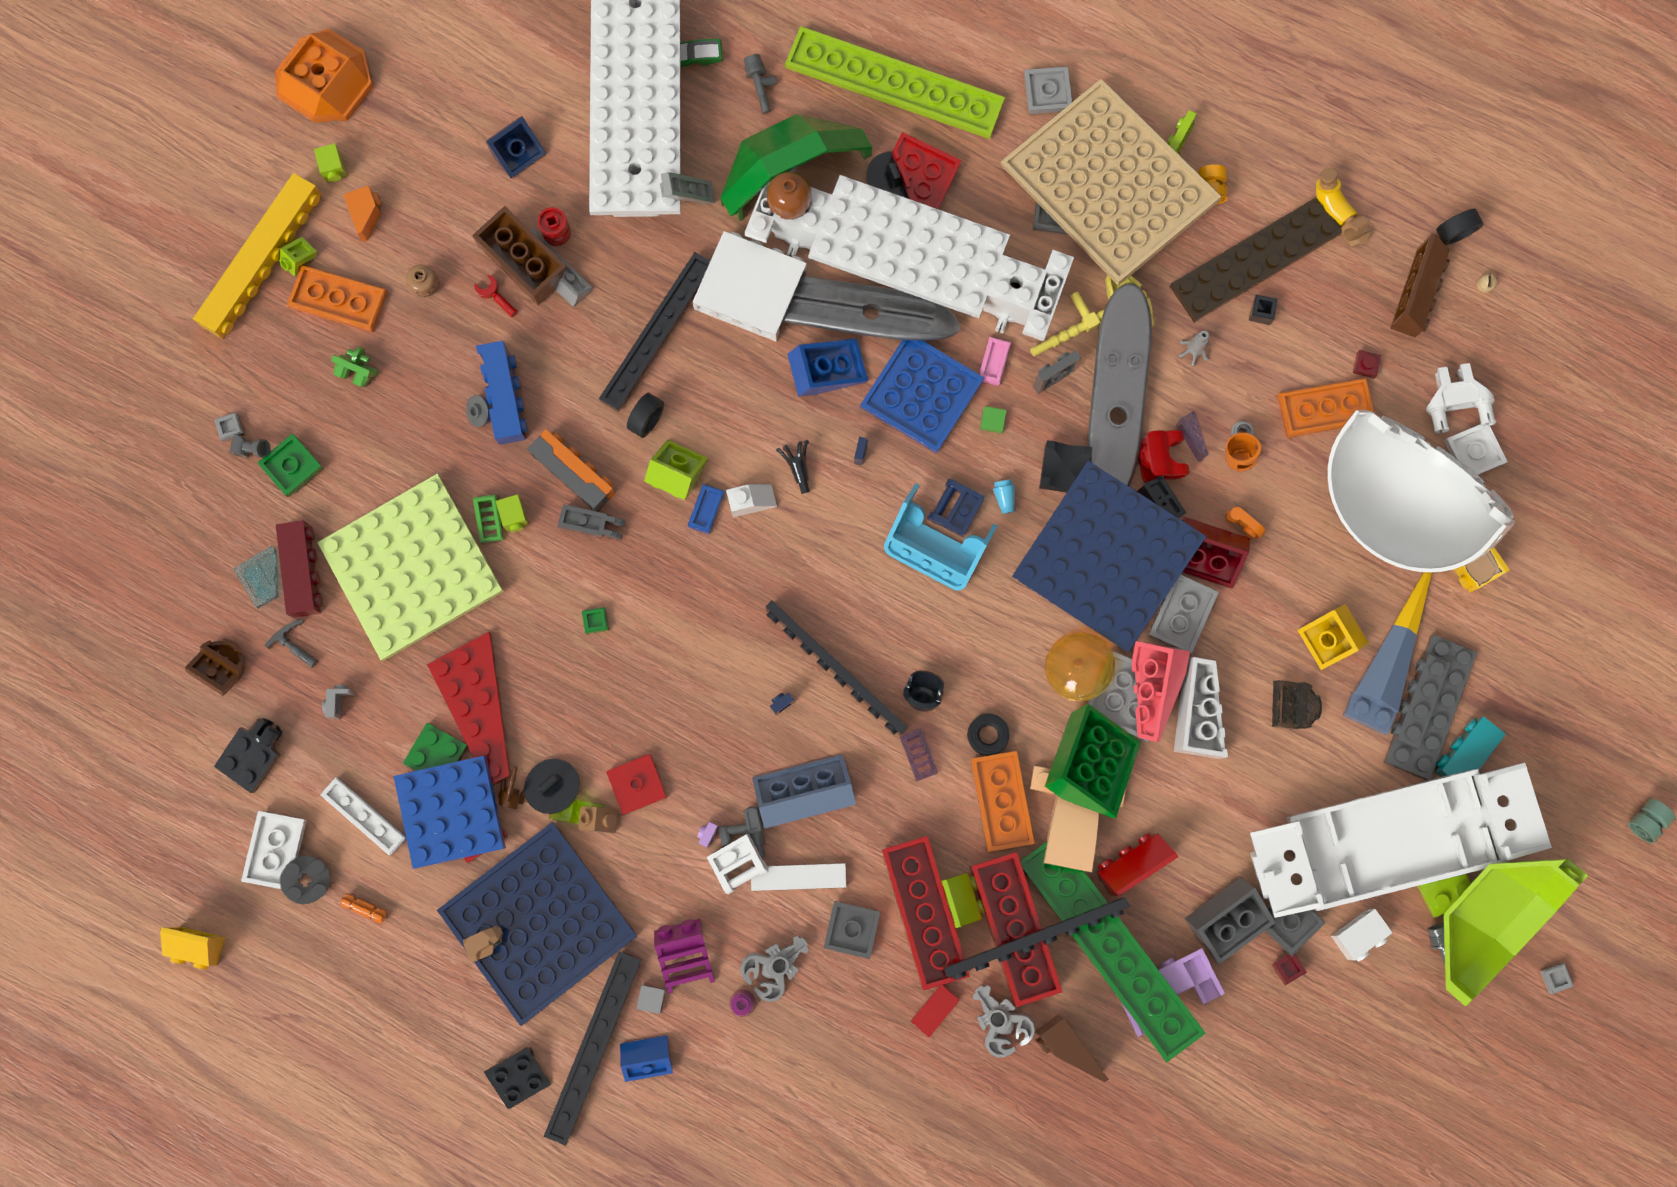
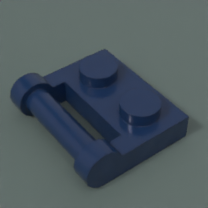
(963, 510)

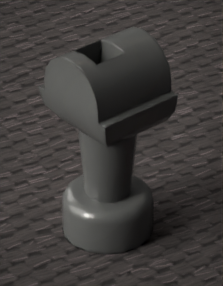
(242, 447)

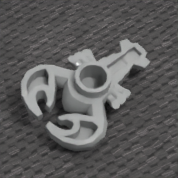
(774, 967)
(1002, 1022)

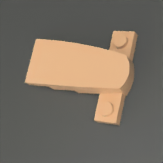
(1071, 829)

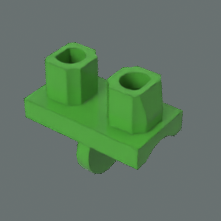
(345, 364)

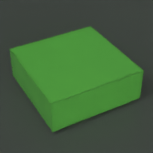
(993, 419)

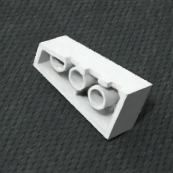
(1199, 712)

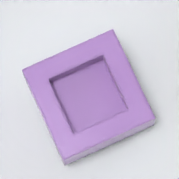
(707, 834)

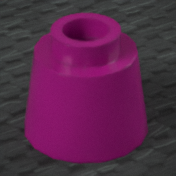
(742, 1003)

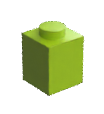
(330, 162)
(512, 513)

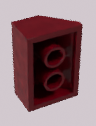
(1219, 555)

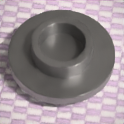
(478, 411)

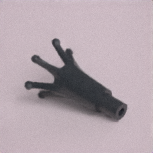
(797, 465)

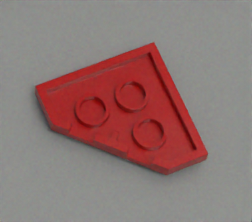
(924, 170)

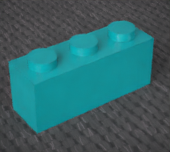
(1471, 748)

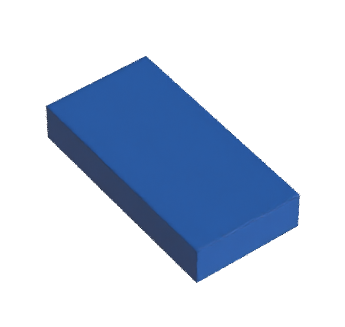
(706, 509)

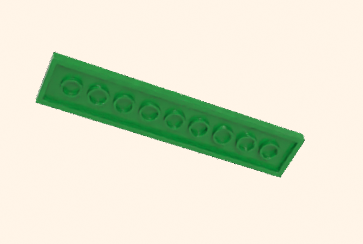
(1117, 957)

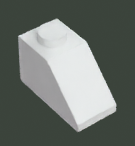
(751, 499)

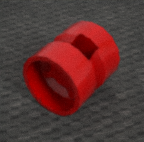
(554, 226)

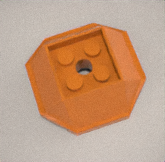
(335, 91)

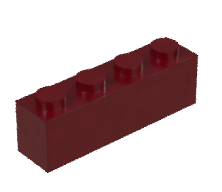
(298, 569)

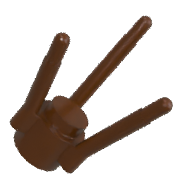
(508, 795)

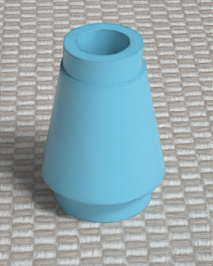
(1005, 495)

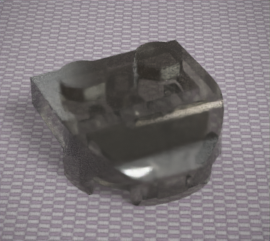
(1294, 705)

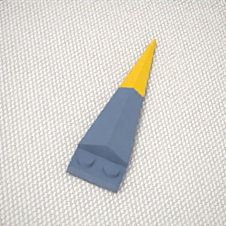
(1382, 685)

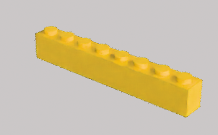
(257, 256)

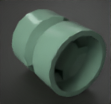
(1651, 820)

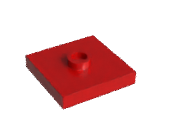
(636, 784)

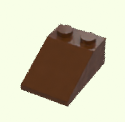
(1063, 1043)

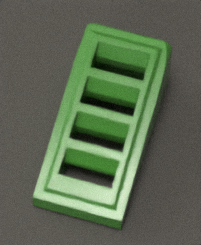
(478, 512)

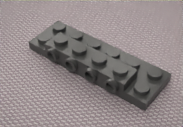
(1429, 707)

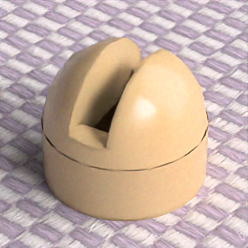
(1483, 281)

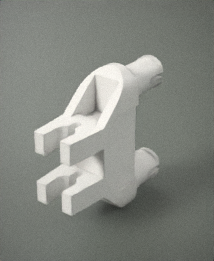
(1459, 395)

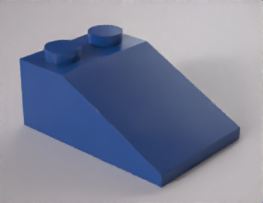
(826, 366)

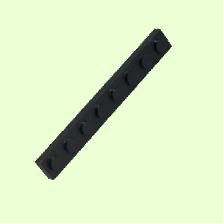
(655, 333)
(841, 676)
(1026, 943)
(592, 1048)

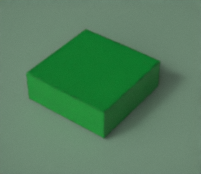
(595, 620)

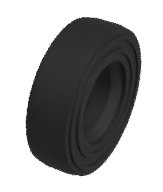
(988, 720)

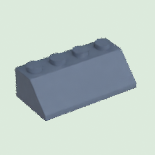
(803, 791)

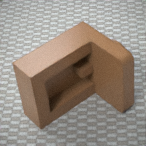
(598, 819)

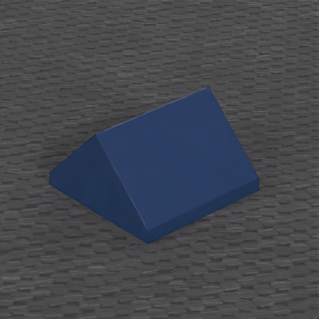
(515, 147)

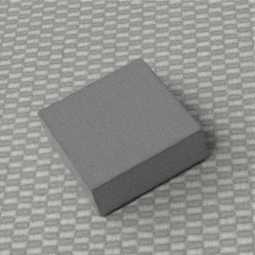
(229, 426)
(1556, 978)
(650, 999)

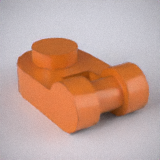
(1251, 527)

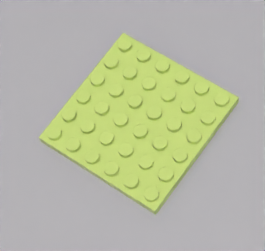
(410, 567)

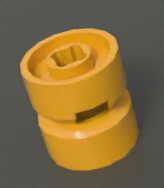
(1217, 178)

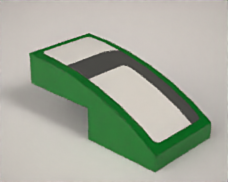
(701, 51)

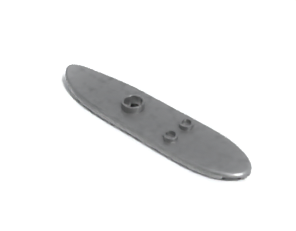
(842, 307)
(1120, 382)

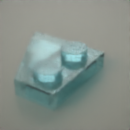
(260, 577)

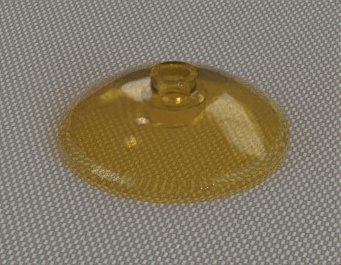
(1080, 681)

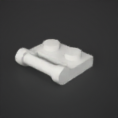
(734, 856)

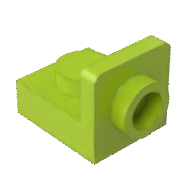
(296, 254)

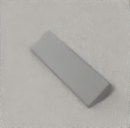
(572, 285)

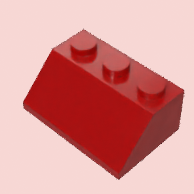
(1135, 864)

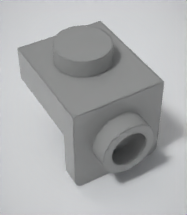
(332, 705)

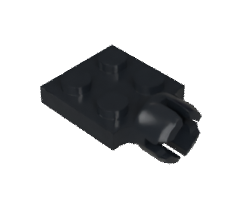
(250, 754)

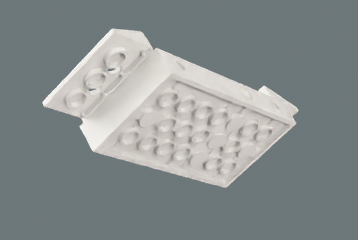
(1398, 839)

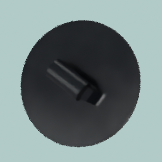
(885, 175)
(551, 786)

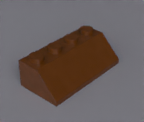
(520, 255)
(1420, 287)

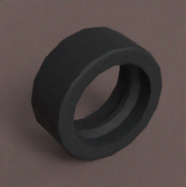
(1459, 226)
(645, 415)

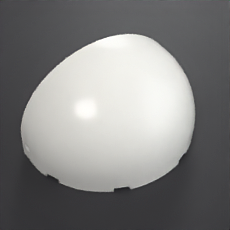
(1410, 499)

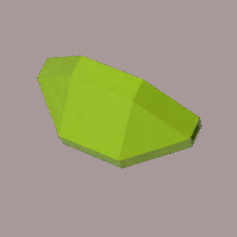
(1500, 917)

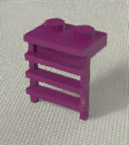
(681, 941)

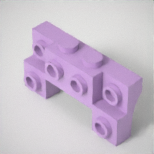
(1187, 973)

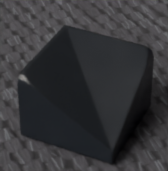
(1263, 309)

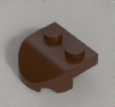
(217, 665)

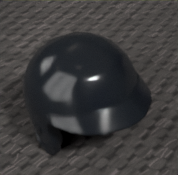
(924, 690)

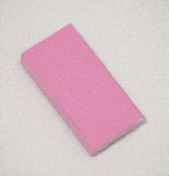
(994, 360)

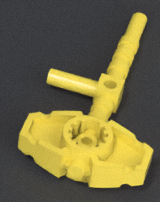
(1089, 321)

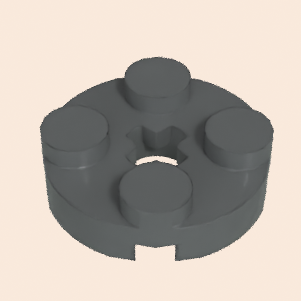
(293, 871)

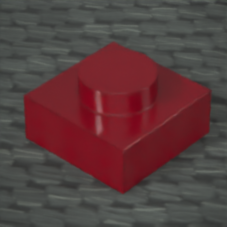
(1366, 364)
(1289, 969)

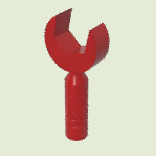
(491, 292)

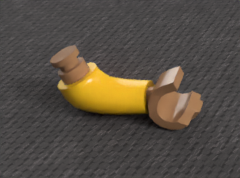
(1334, 202)

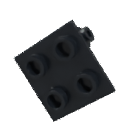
(517, 1077)

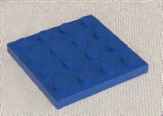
(922, 393)
(449, 812)

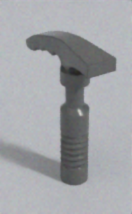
(280, 637)

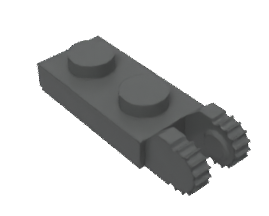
(589, 522)

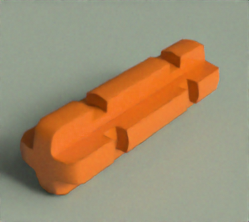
(363, 908)

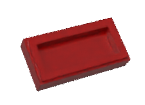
(934, 1010)

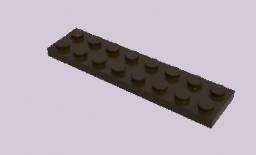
(1255, 259)

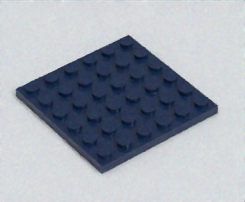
(1108, 556)
(551, 919)

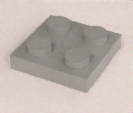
(1047, 89)

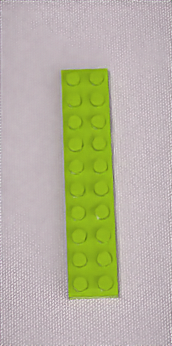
(894, 82)

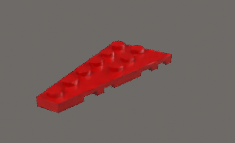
(473, 697)

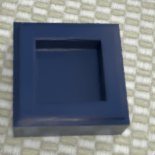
(860, 451)

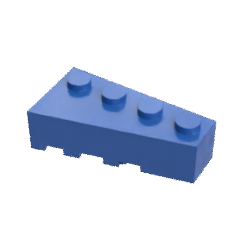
(502, 392)

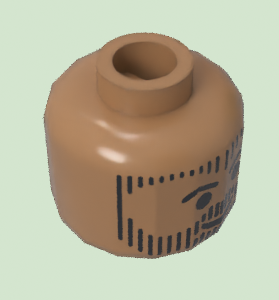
(422, 280)

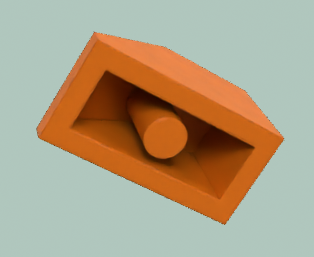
(363, 210)

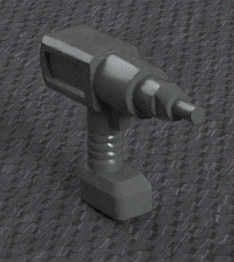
(753, 827)

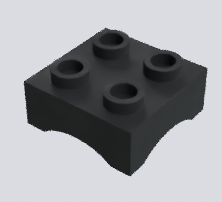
(1062, 465)

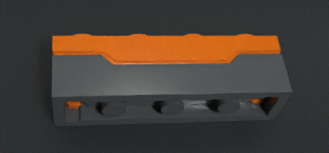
(571, 471)

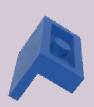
(645, 1058)

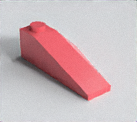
(1158, 681)

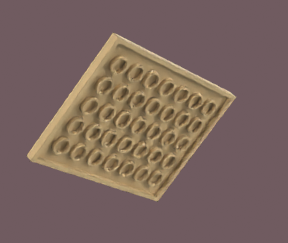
(1110, 181)

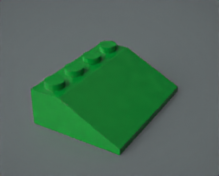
(1093, 762)

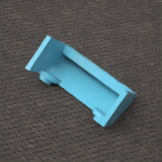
(932, 551)

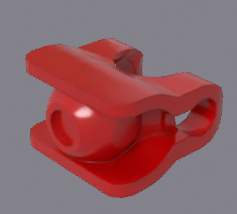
(1156, 459)

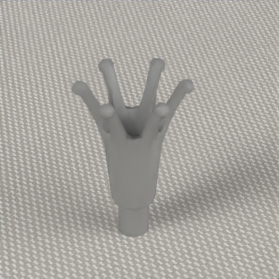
(1196, 346)

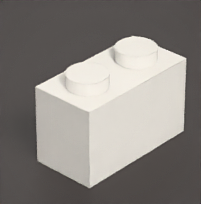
(1362, 935)

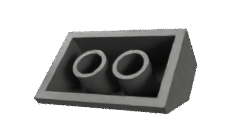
(1230, 920)

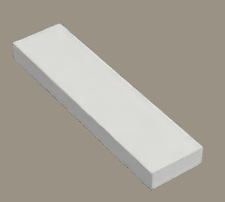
(363, 816)
(801, 877)

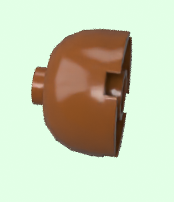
(789, 195)

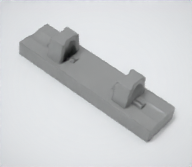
(687, 188)

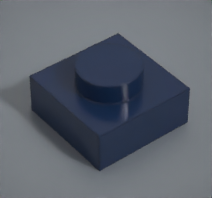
(781, 702)

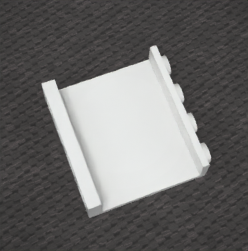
(749, 285)

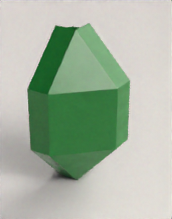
(783, 149)

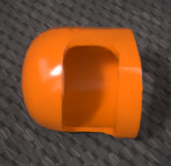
(1245, 447)

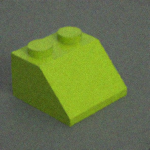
(675, 469)
(961, 899)

